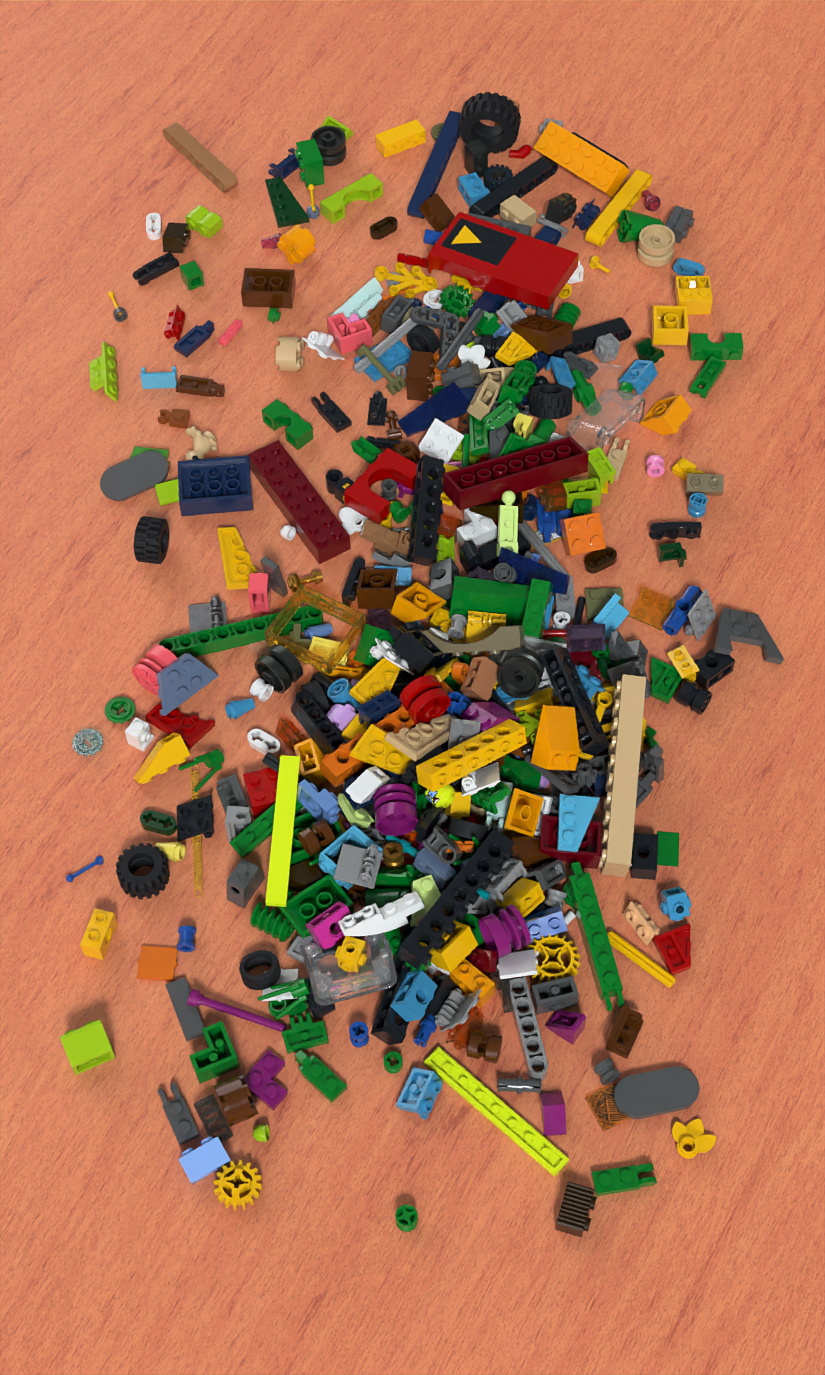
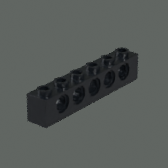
(417, 552)
(572, 693)

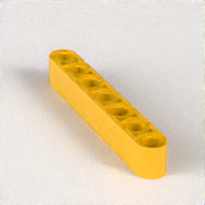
(624, 200)

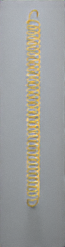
(196, 838)

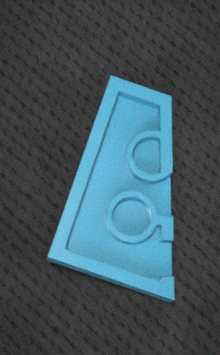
(573, 820)

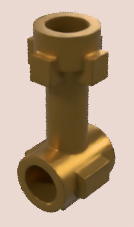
(294, 581)

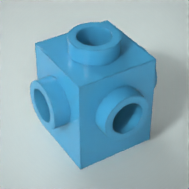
(675, 903)

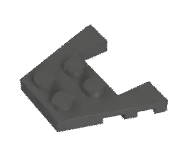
(746, 629)

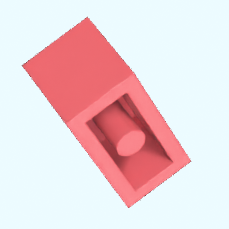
(259, 592)

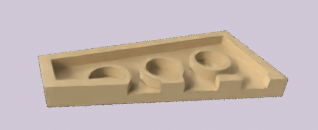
(423, 738)

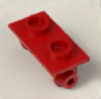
(175, 323)

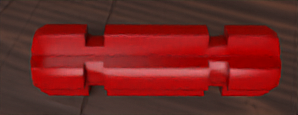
(412, 260)

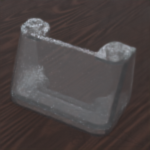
(605, 417)
(333, 984)

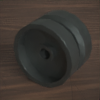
(331, 144)
(279, 668)
(520, 673)

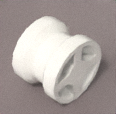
(261, 689)

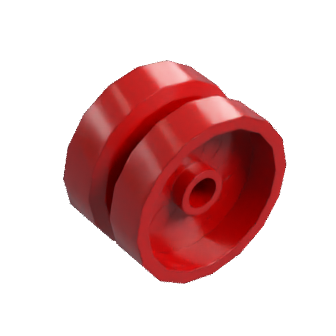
(424, 699)

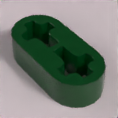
(158, 822)

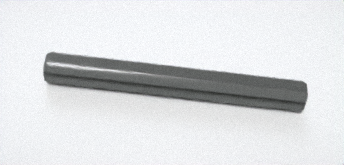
(460, 339)

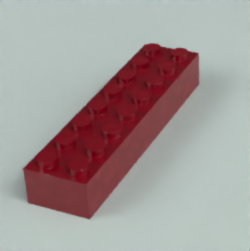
(515, 472)
(299, 502)

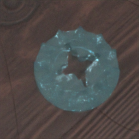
(93, 737)

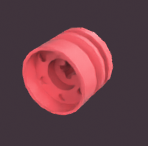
(148, 667)

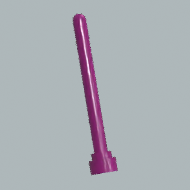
(197, 998)

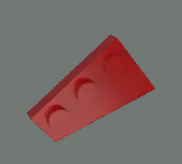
(189, 727)

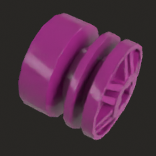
(395, 809)
(504, 931)

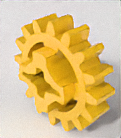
(247, 1186)

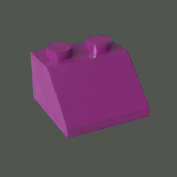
(488, 714)

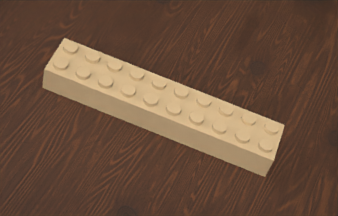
(623, 776)

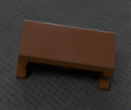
(437, 213)
(624, 1032)

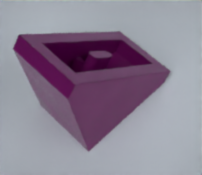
(567, 1025)
(553, 1113)

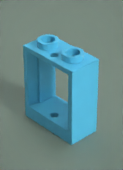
(351, 836)

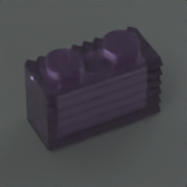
(586, 637)

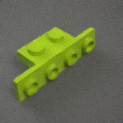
(103, 372)

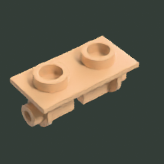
(638, 920)

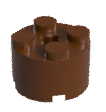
(236, 1100)

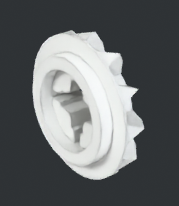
(432, 296)

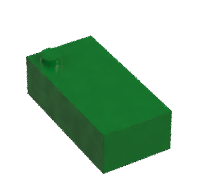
(489, 597)

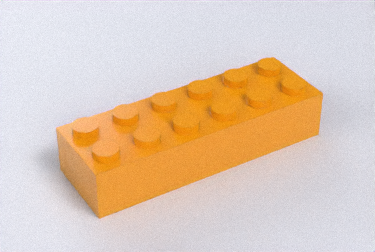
(581, 159)

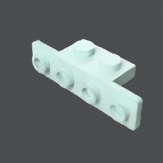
(362, 300)

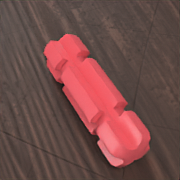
(230, 332)

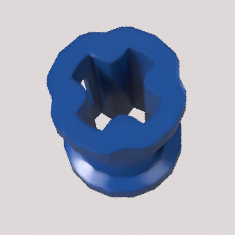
(186, 938)
(363, 1037)

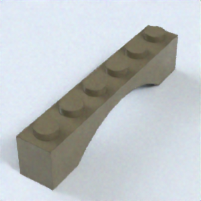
(502, 639)

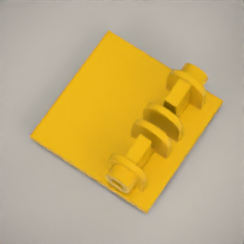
(482, 625)

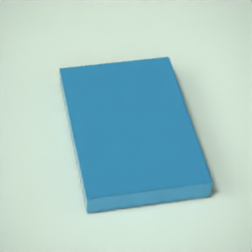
(394, 356)

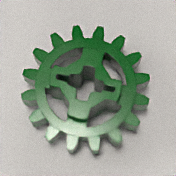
(457, 300)

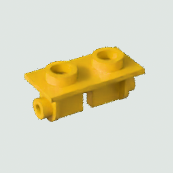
(683, 663)

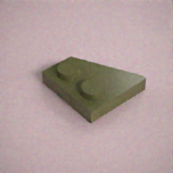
(598, 598)

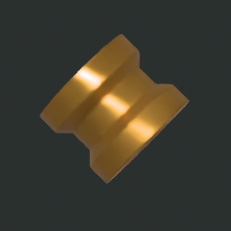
(393, 855)

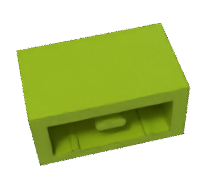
(582, 488)
(87, 1046)

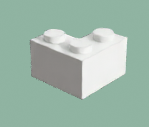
(476, 529)

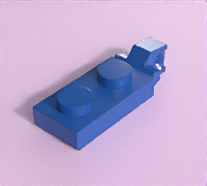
(546, 522)

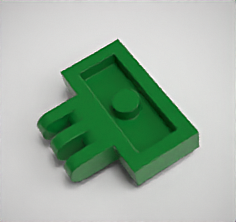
(304, 1034)

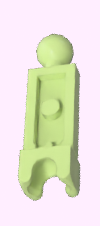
(507, 523)

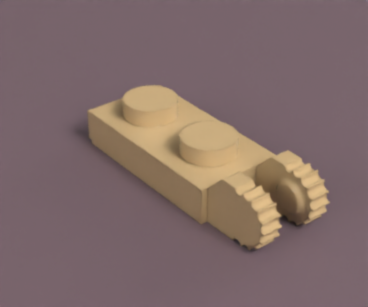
(618, 457)

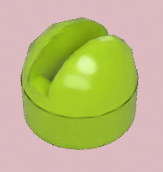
(261, 1133)

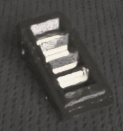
(206, 1103)

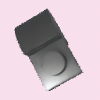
(626, 650)

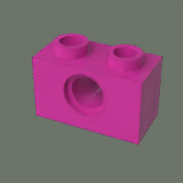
(320, 926)

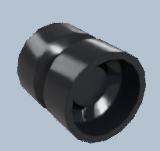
(492, 344)
(694, 697)

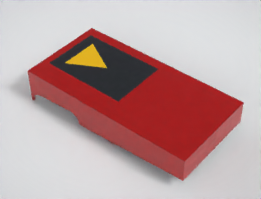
(503, 260)

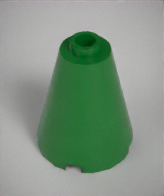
(632, 223)

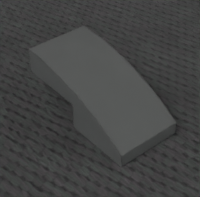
(396, 560)

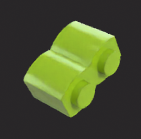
(204, 222)

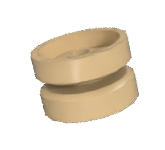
(656, 245)

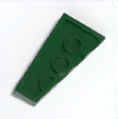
(284, 204)

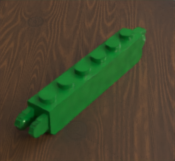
(595, 937)

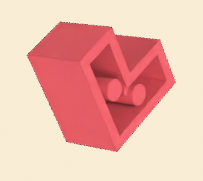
(349, 336)

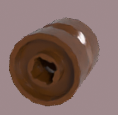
(310, 841)
(492, 1046)

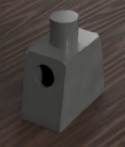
(246, 880)

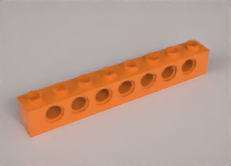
(340, 772)

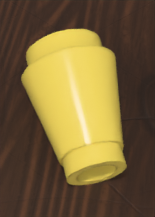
(172, 850)

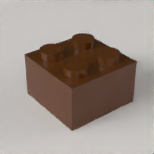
(420, 376)
(377, 588)

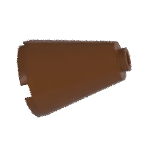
(527, 850)

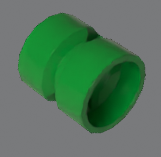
(529, 368)

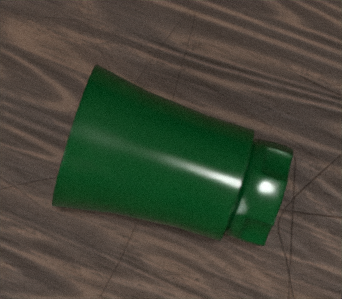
(384, 896)

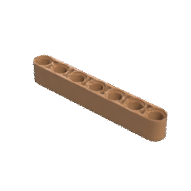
(200, 157)

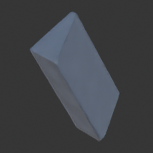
(429, 864)

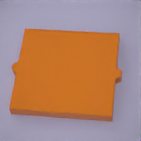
(157, 963)

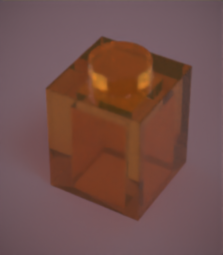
(448, 527)

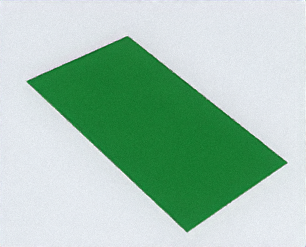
(668, 849)

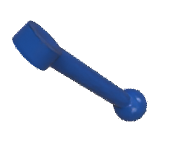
(98, 861)

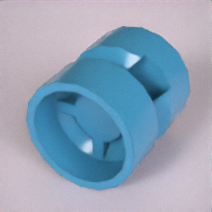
(339, 693)

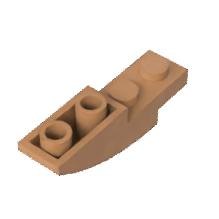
(385, 538)

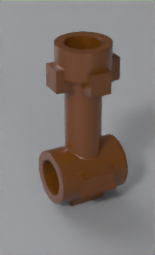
(393, 433)

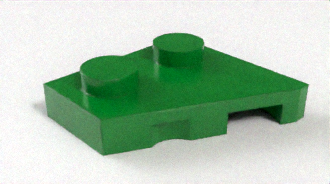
(664, 680)

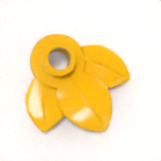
(692, 1136)

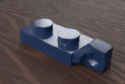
(194, 339)

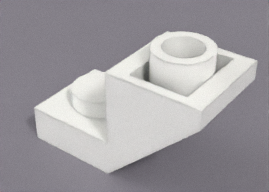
(366, 784)

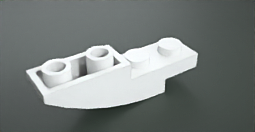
(375, 921)

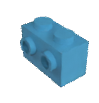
(472, 188)

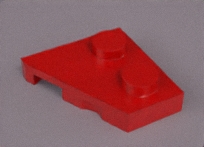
(675, 948)

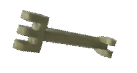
(395, 384)

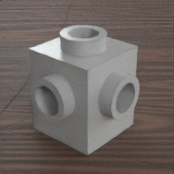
(606, 348)

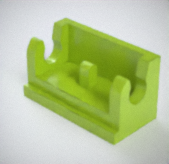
(600, 467)

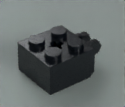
(415, 649)

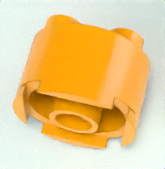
(297, 244)

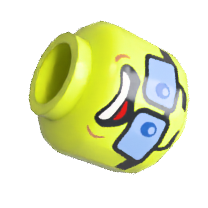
(441, 797)

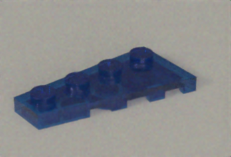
(443, 406)
(530, 569)

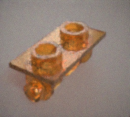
(289, 733)
(459, 1033)

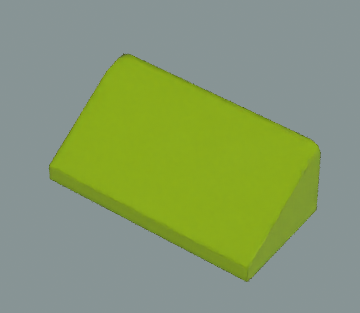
(329, 121)
(167, 492)

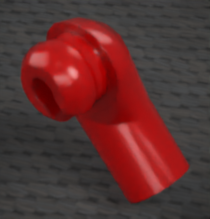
(522, 153)

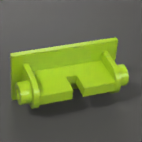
(446, 548)

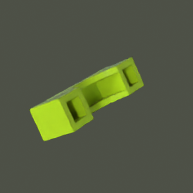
(366, 188)

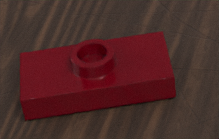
(483, 959)

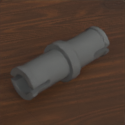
(519, 1085)

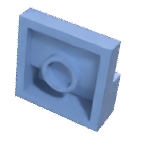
(320, 805)

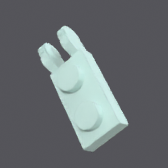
(502, 807)

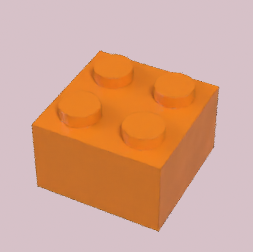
(582, 534)

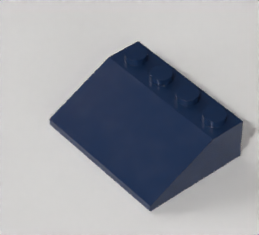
(215, 485)

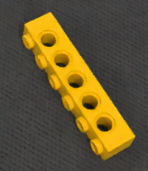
(471, 755)

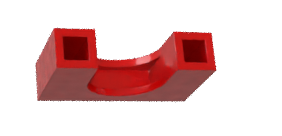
(386, 466)

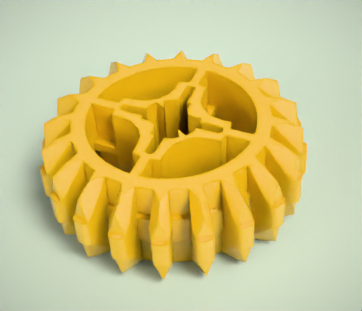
(558, 966)

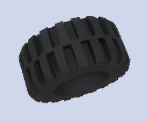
(493, 108)

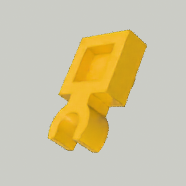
(683, 467)

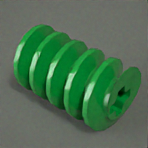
(568, 313)
(271, 923)

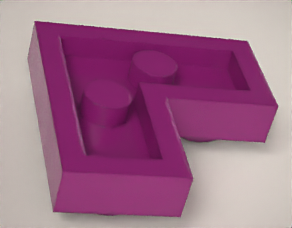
(261, 1080)

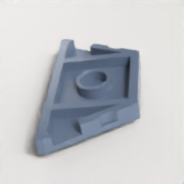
(181, 681)

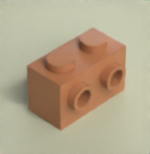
(480, 679)

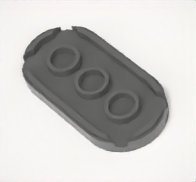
(134, 476)
(656, 1092)

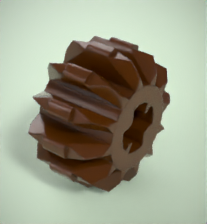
(407, 450)

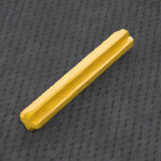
(641, 959)

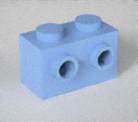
(204, 1159)

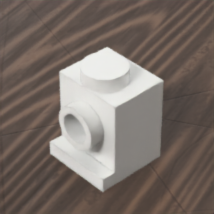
(139, 734)

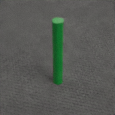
(465, 450)

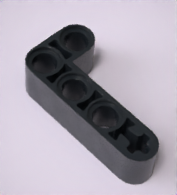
(486, 556)

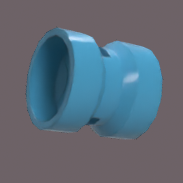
(697, 505)

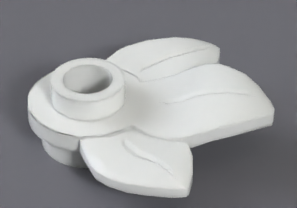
(474, 355)
(351, 519)

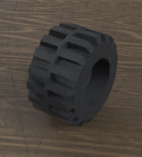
(550, 401)
(151, 540)
(142, 885)

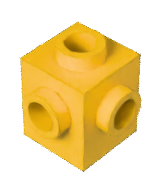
(351, 954)

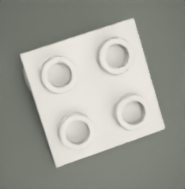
(322, 342)
(440, 441)
(384, 649)
(480, 779)

